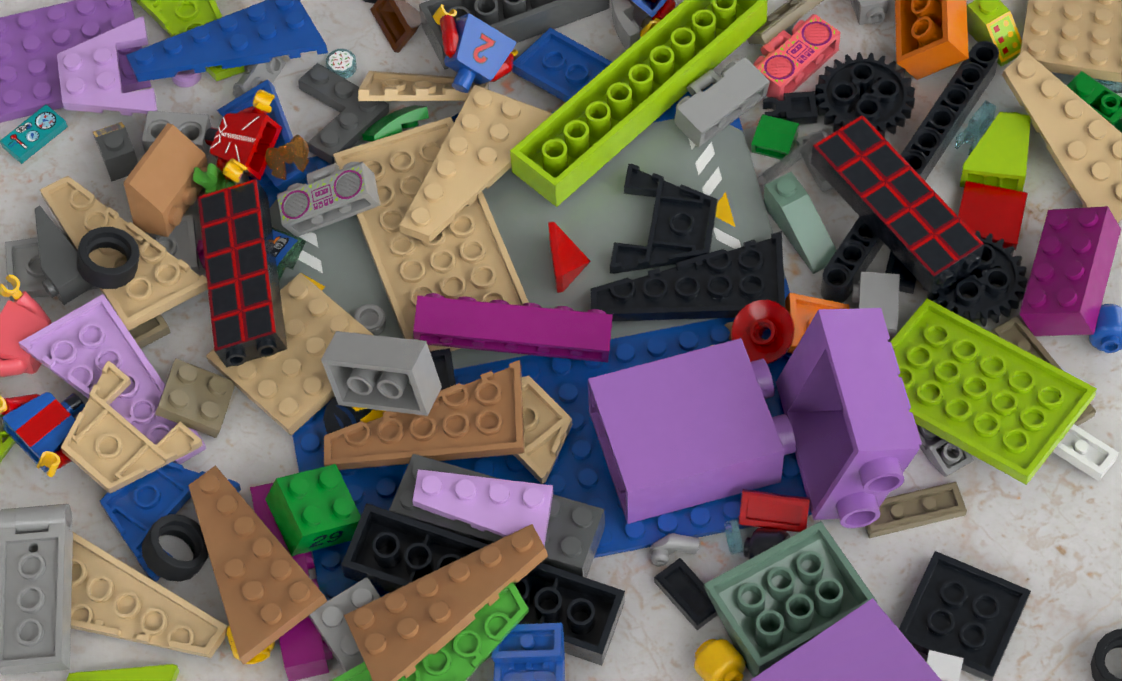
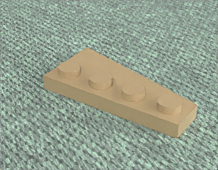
(410, 87)

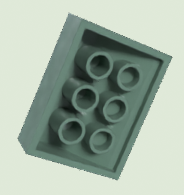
(786, 596)

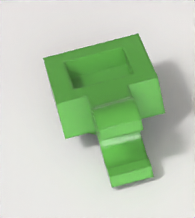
(212, 179)

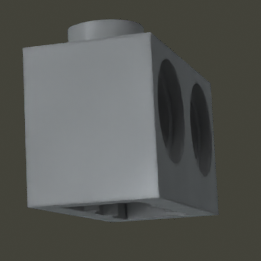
(191, 125)

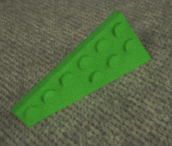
(468, 648)

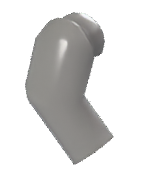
(669, 544)

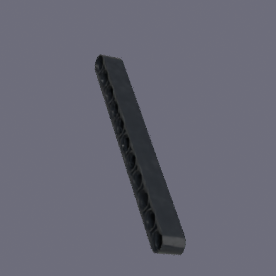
(950, 113)

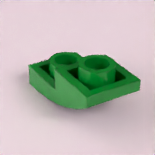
(395, 121)

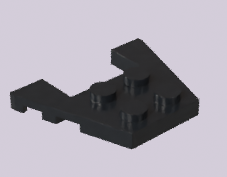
(679, 225)

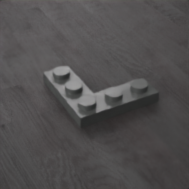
(354, 115)

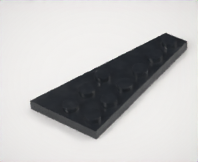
(700, 286)

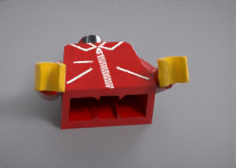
(244, 138)

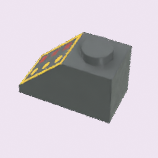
(116, 150)

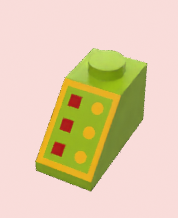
(994, 23)

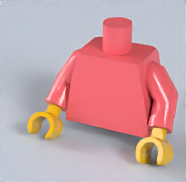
(18, 322)

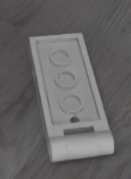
(35, 588)

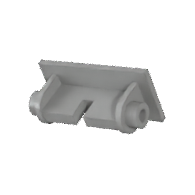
(257, 74)

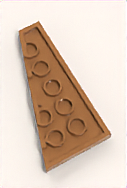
(432, 610)

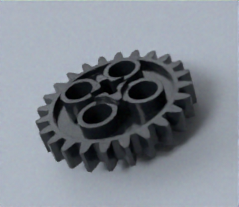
(887, 101)
(987, 299)

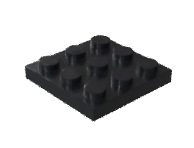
(964, 614)

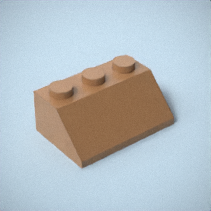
(163, 182)

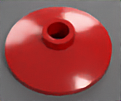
(757, 318)

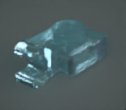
(977, 126)

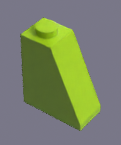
(1000, 153)

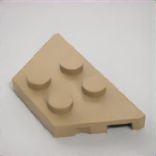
(544, 430)

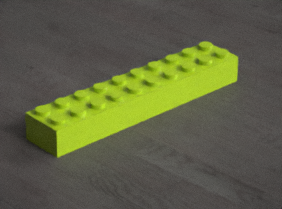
(632, 93)

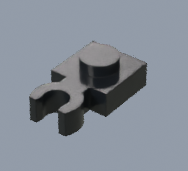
(795, 107)

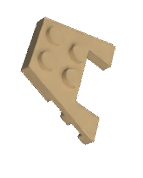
(112, 447)

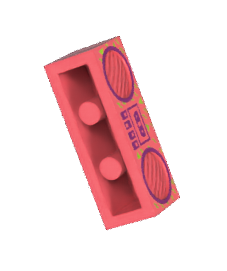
(795, 57)

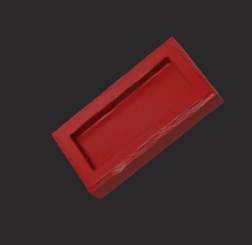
(774, 511)

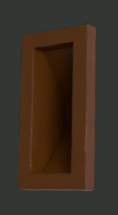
(397, 21)

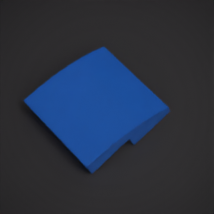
(531, 654)

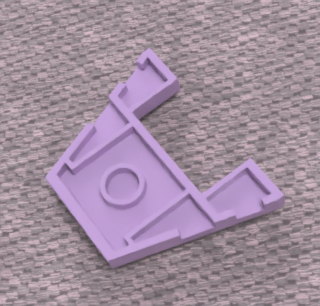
(92, 73)

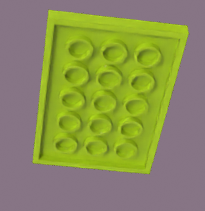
(985, 391)

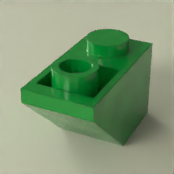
(1098, 97)

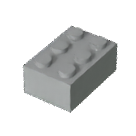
(381, 373)

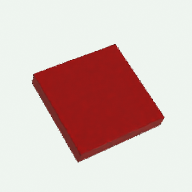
(993, 211)

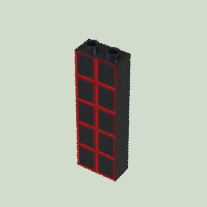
(897, 204)
(241, 273)

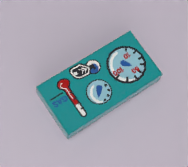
(33, 134)

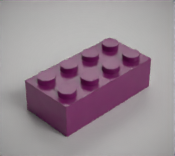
(1070, 271)

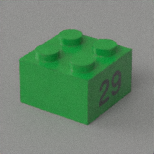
(313, 509)

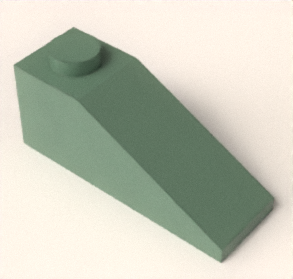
(799, 221)

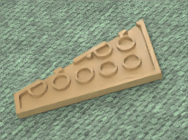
(1075, 134)
(470, 159)
(160, 277)
(129, 606)

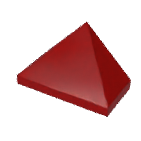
(566, 257)

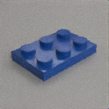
(559, 65)

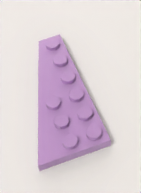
(81, 346)

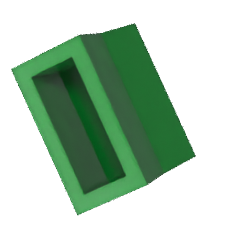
(774, 137)

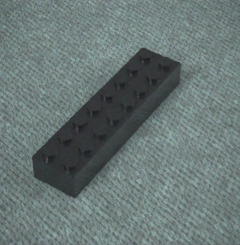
(400, 550)

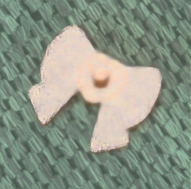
(296, 150)

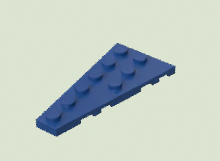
(232, 41)

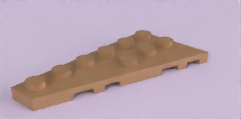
(462, 424)
(256, 576)

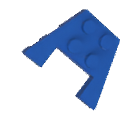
(145, 501)

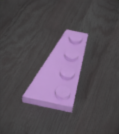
(485, 502)

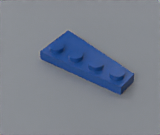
(293, 174)

